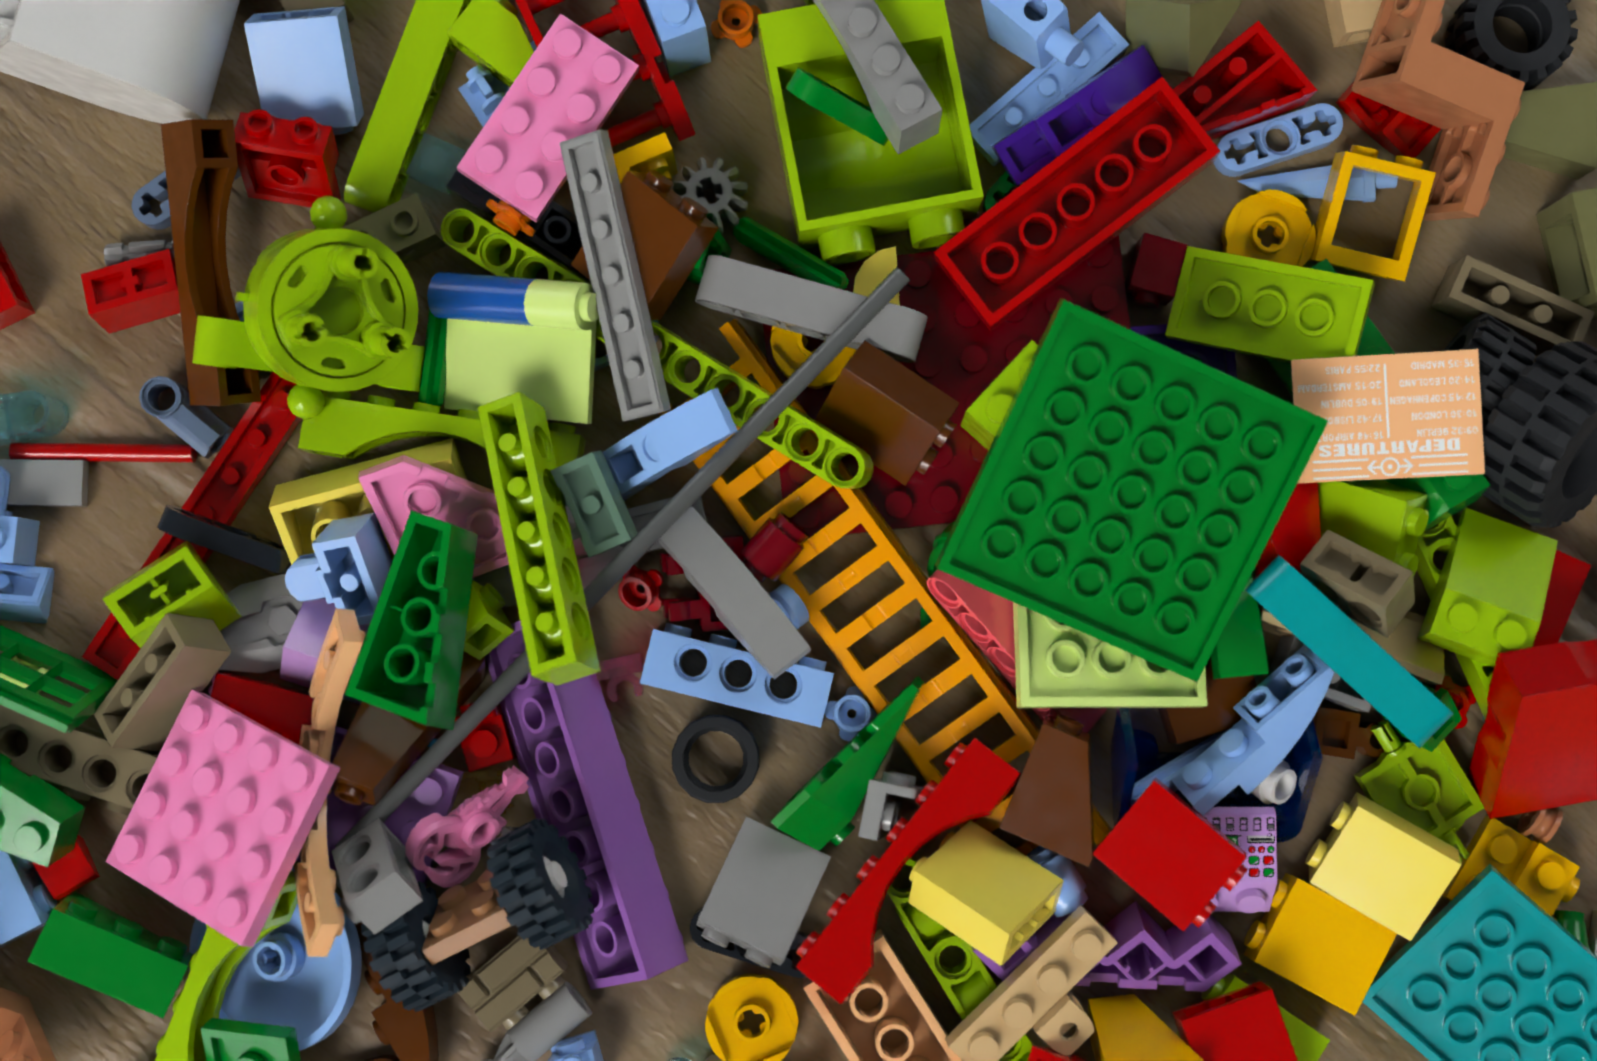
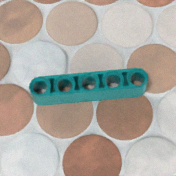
(1349, 651)

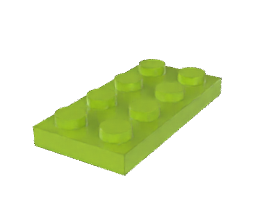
(1267, 307)

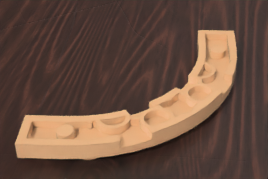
(313, 877)

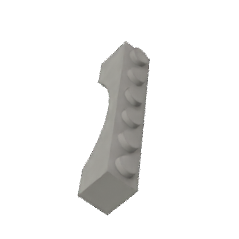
(885, 70)

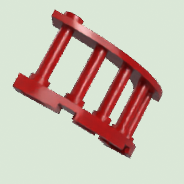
(623, 17)

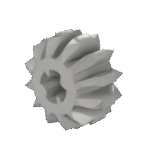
(721, 183)

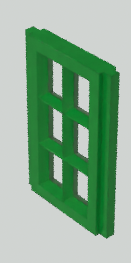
(58, 663)

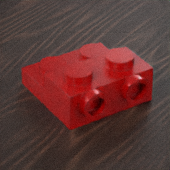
(286, 158)

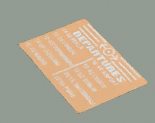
(1393, 415)

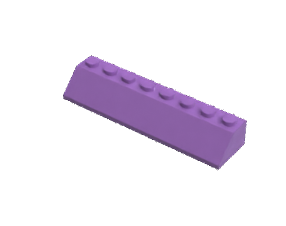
(585, 791)

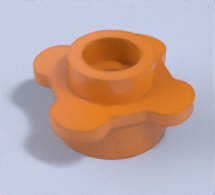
(731, 10)
(510, 219)

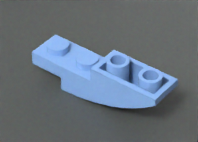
(669, 442)
(1270, 726)

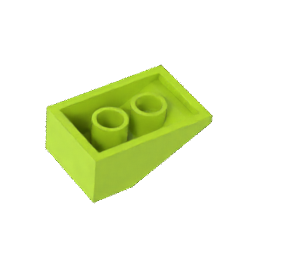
(1489, 589)

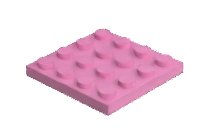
(222, 817)

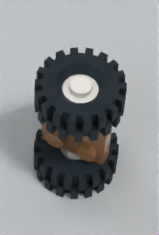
(526, 883)

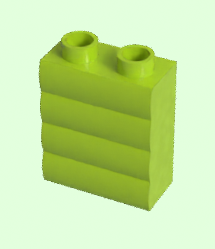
(847, 184)

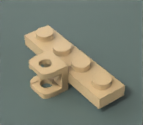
(1038, 995)

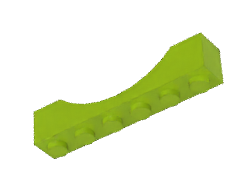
(355, 427)
(208, 979)

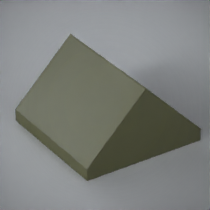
(1177, 31)

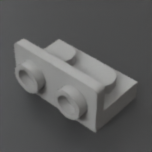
(880, 808)

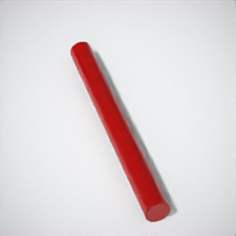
(104, 452)

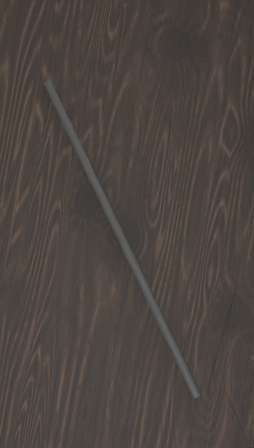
(644, 540)

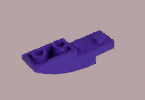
(1073, 117)

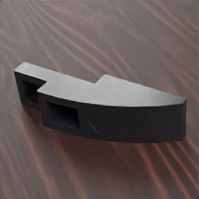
(554, 234)

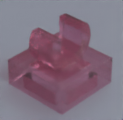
(619, 670)

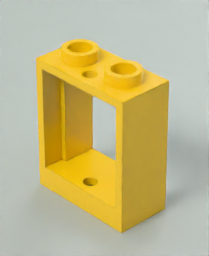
(1331, 205)

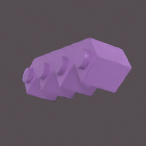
(1146, 953)

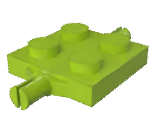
(1420, 786)

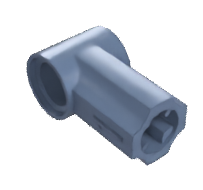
(192, 423)

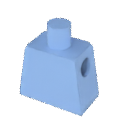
(1033, 30)

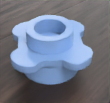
(838, 712)

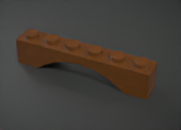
(199, 178)

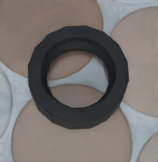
(691, 783)

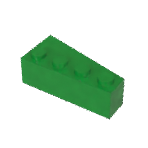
(419, 625)
(35, 817)

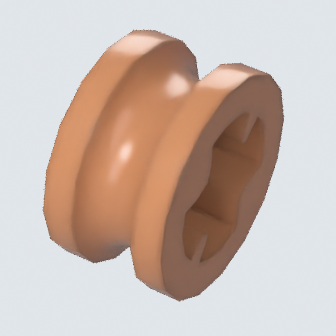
(1541, 824)

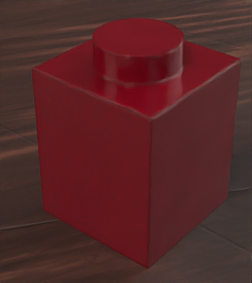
(1155, 270)

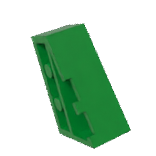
(111, 954)

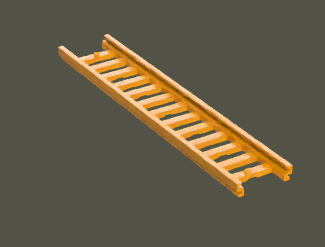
(915, 586)

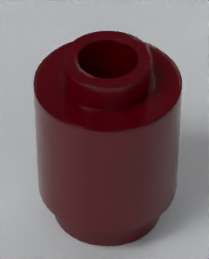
(774, 547)

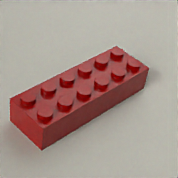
(1077, 204)

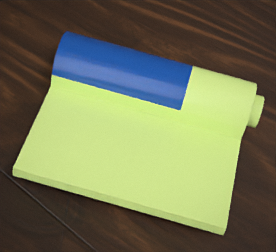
(518, 338)

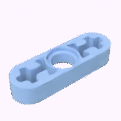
(1311, 141)

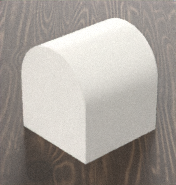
(121, 54)

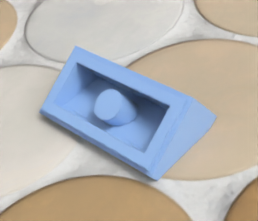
(25, 593)

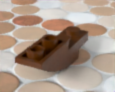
(408, 1032)

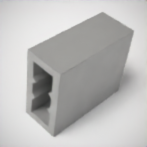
(762, 893)

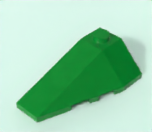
(834, 794)

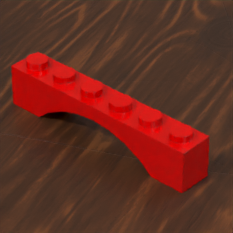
(845, 949)

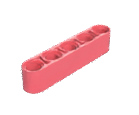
(991, 627)

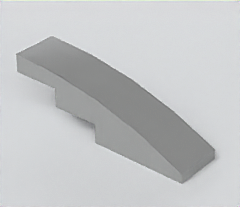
(734, 593)

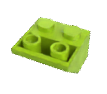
(172, 585)

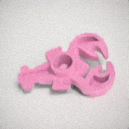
(463, 831)

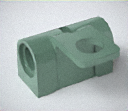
(594, 503)

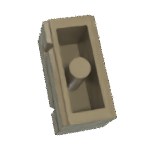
(511, 980)

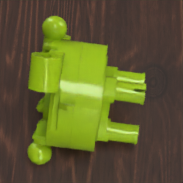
(323, 314)

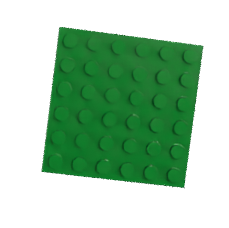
(1129, 491)

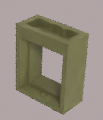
(1570, 246)

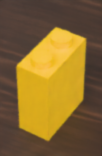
(1319, 943)

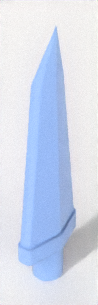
(1313, 181)

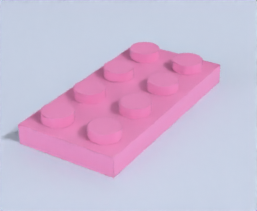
(556, 97)

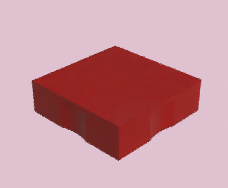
(1539, 730)

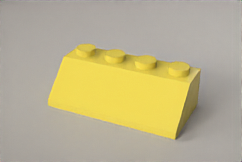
(310, 503)

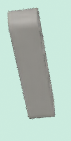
(805, 306)

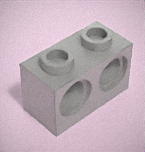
(375, 877)

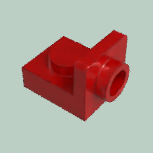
(488, 742)

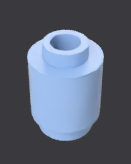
(1073, 887)

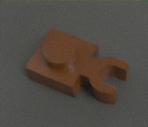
(1342, 734)

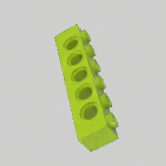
(538, 540)

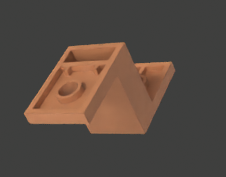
(1446, 91)

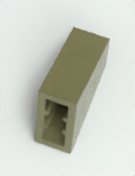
(1556, 130)

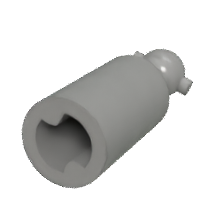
(544, 1026)

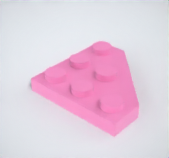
(411, 485)

